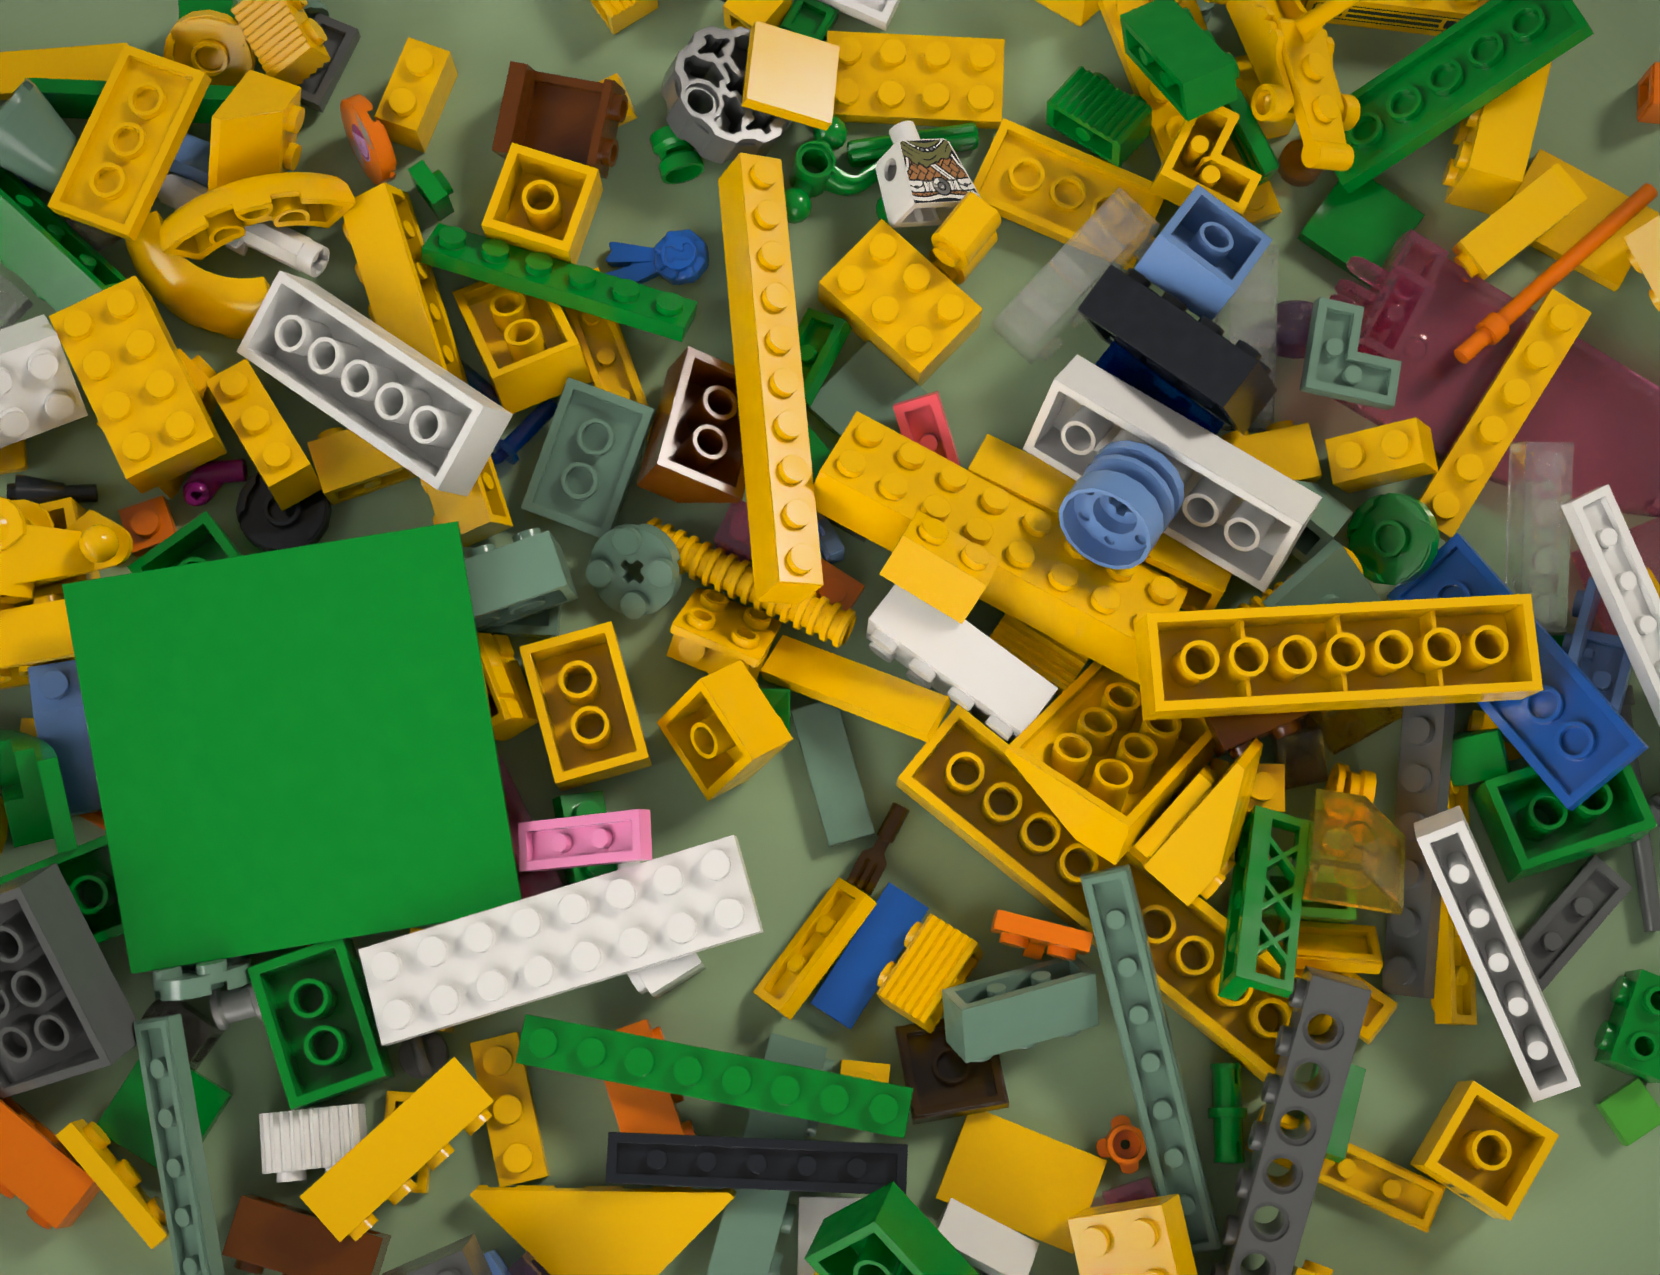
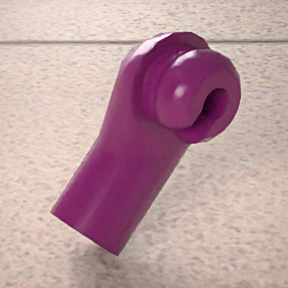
(210, 477)

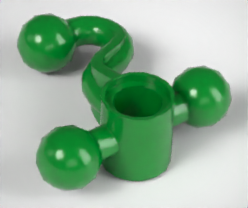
(831, 179)

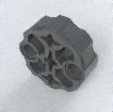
(711, 80)

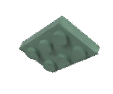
(588, 458)

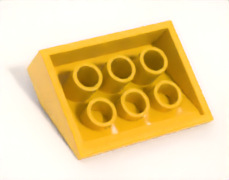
(1104, 764)

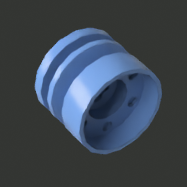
(1121, 504)

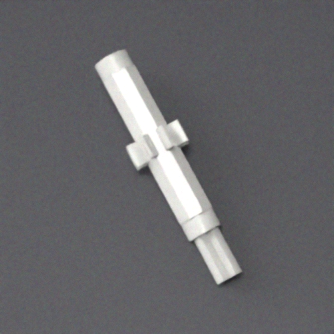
(278, 243)

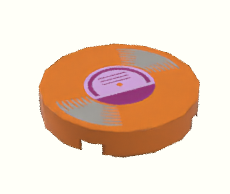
(368, 139)

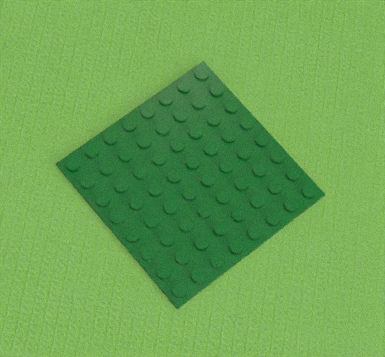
(293, 746)

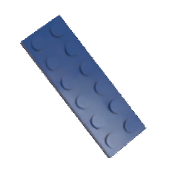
(1565, 729)

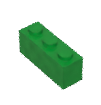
(1180, 57)

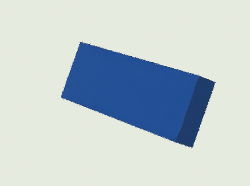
(870, 950)

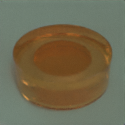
(1292, 168)

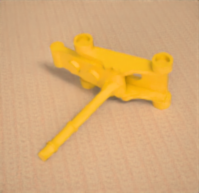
(1297, 74)

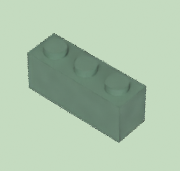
(1020, 1008)

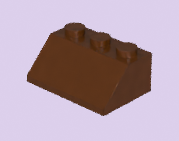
(696, 434)

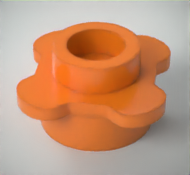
(1110, 1145)

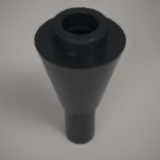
(45, 490)

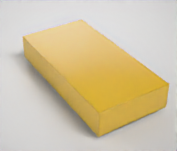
(1337, 947)

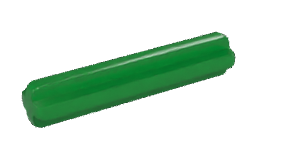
(870, 150)

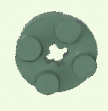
(610, 573)
(200, 978)

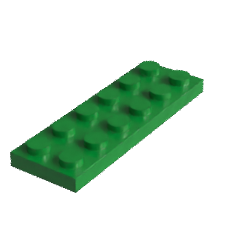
(1455, 78)

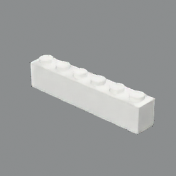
(1496, 954)

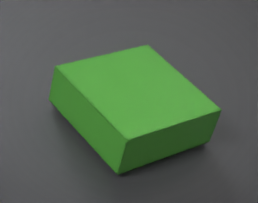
(1630, 1111)

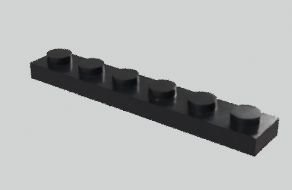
(754, 1163)

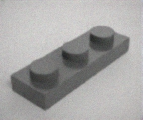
(1572, 918)

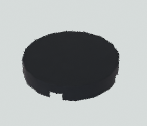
(275, 529)

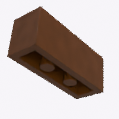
(297, 1242)

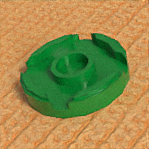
(1393, 538)

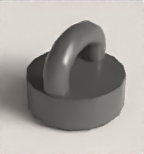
(423, 1055)

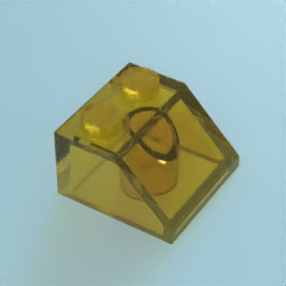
(1353, 854)

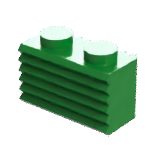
(1099, 115)

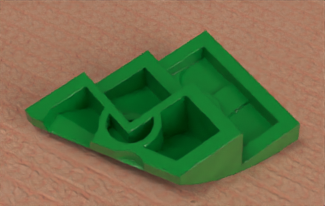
(34, 792)

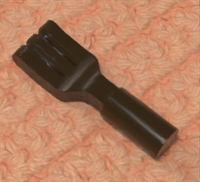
(872, 861)

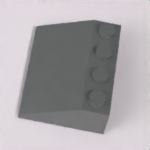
(56, 988)

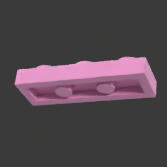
(585, 840)

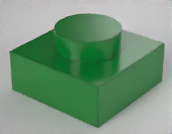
(433, 189)

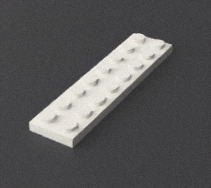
(560, 940)

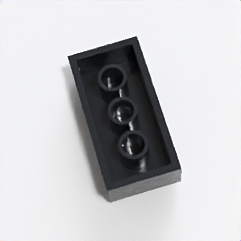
(1180, 349)

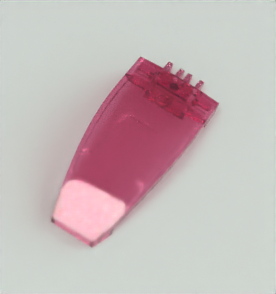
(1430, 305)

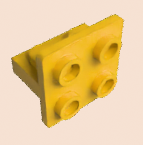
(718, 632)

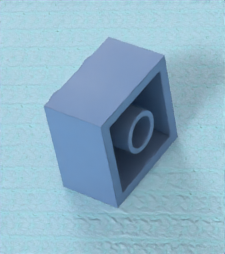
(1203, 253)

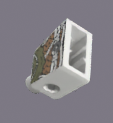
(920, 178)

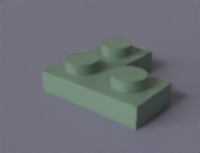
(1334, 365)

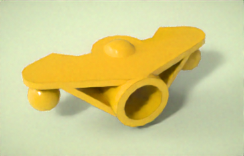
(40, 554)

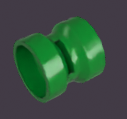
(677, 156)

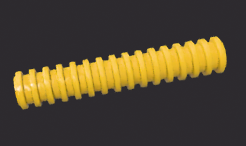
(738, 580)

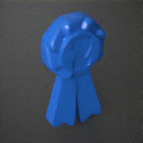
(677, 258)

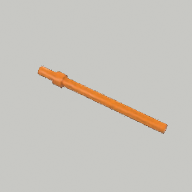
(1496, 325)

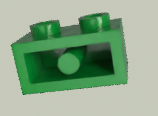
(1632, 1033)

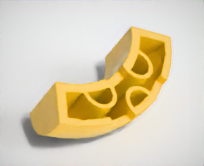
(225, 211)
(192, 293)

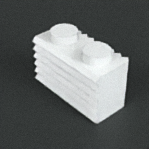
(309, 1139)

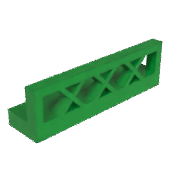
(1246, 905)

